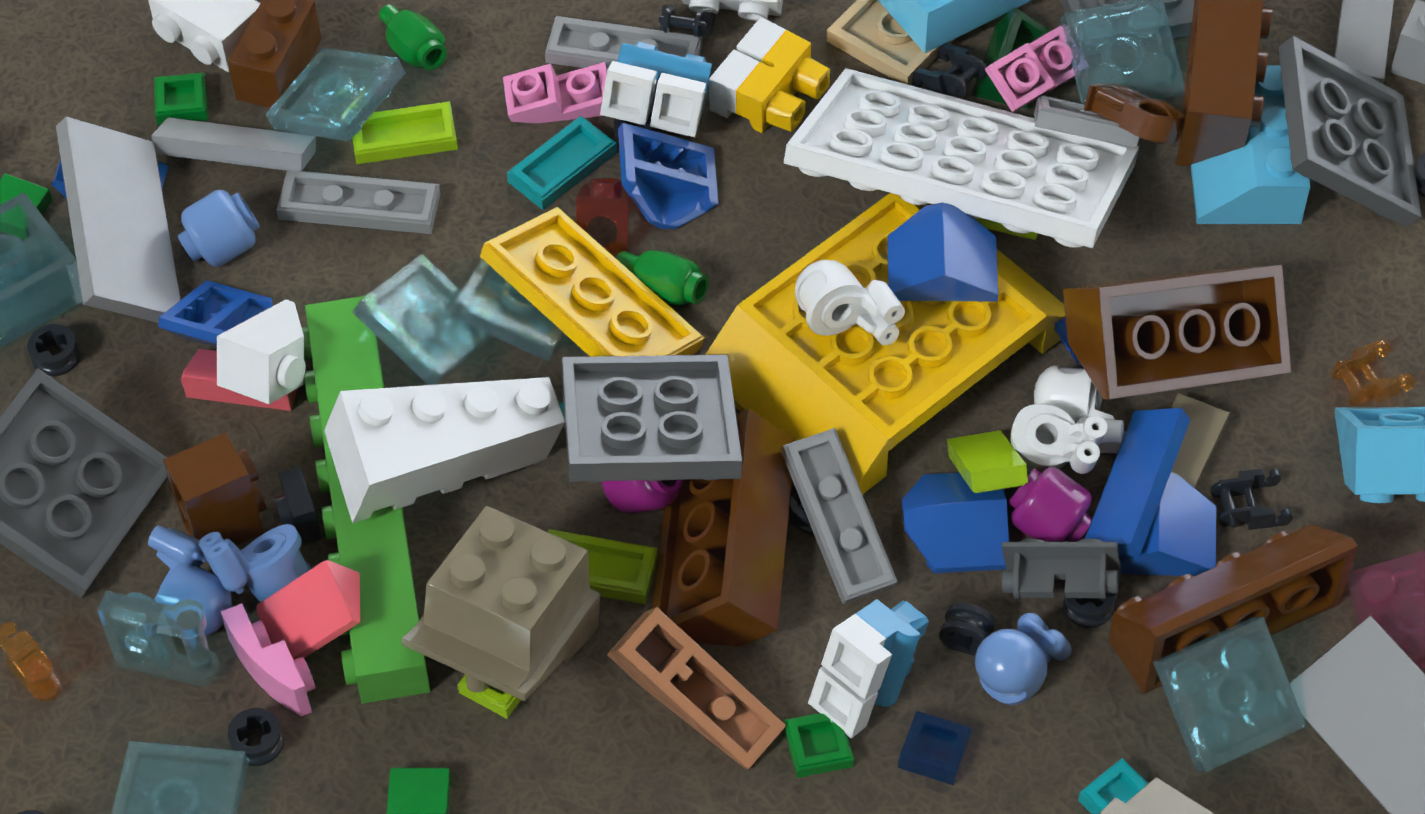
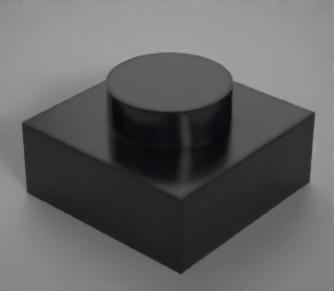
(296, 505)

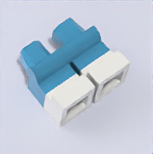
(659, 81)
(867, 663)

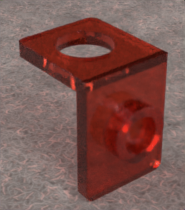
(607, 199)

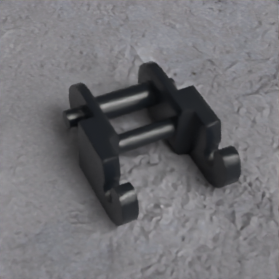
(701, 24)
(948, 82)
(1254, 516)

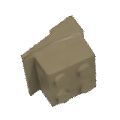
(507, 606)

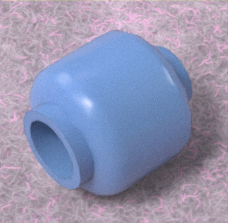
(218, 228)

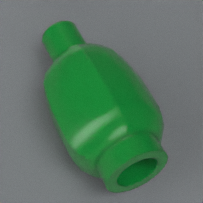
(413, 38)
(668, 276)

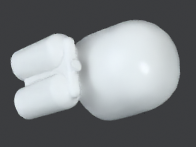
(838, 301)
(1077, 395)
(1050, 438)

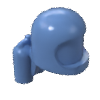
(264, 564)
(186, 576)
(1015, 662)

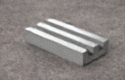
(1073, 119)

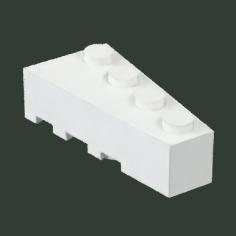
(436, 437)

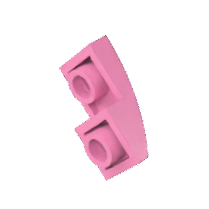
(1033, 69)
(544, 97)
(269, 663)

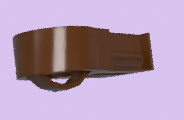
(1135, 112)

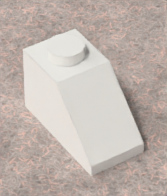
(263, 354)

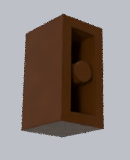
(274, 50)
(216, 490)

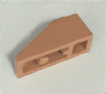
(695, 687)

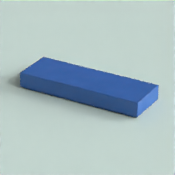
(1138, 479)

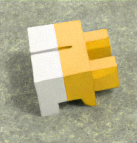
(765, 75)

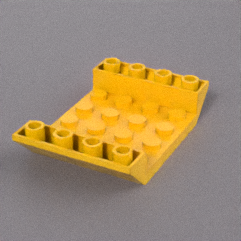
(850, 379)

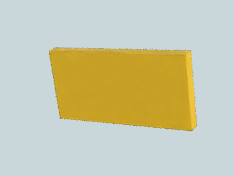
(587, 290)

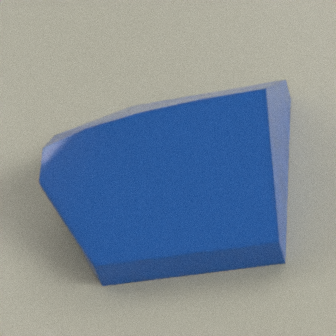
(667, 176)
(942, 257)
(212, 311)
(954, 525)
(1180, 535)

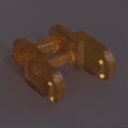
(1378, 389)
(29, 663)

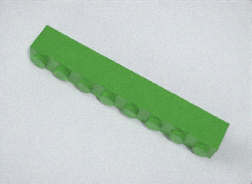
(344, 360)

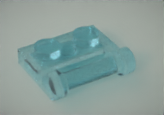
(143, 642)

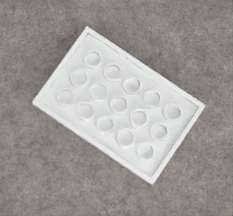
(962, 155)

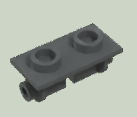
(1087, 566)

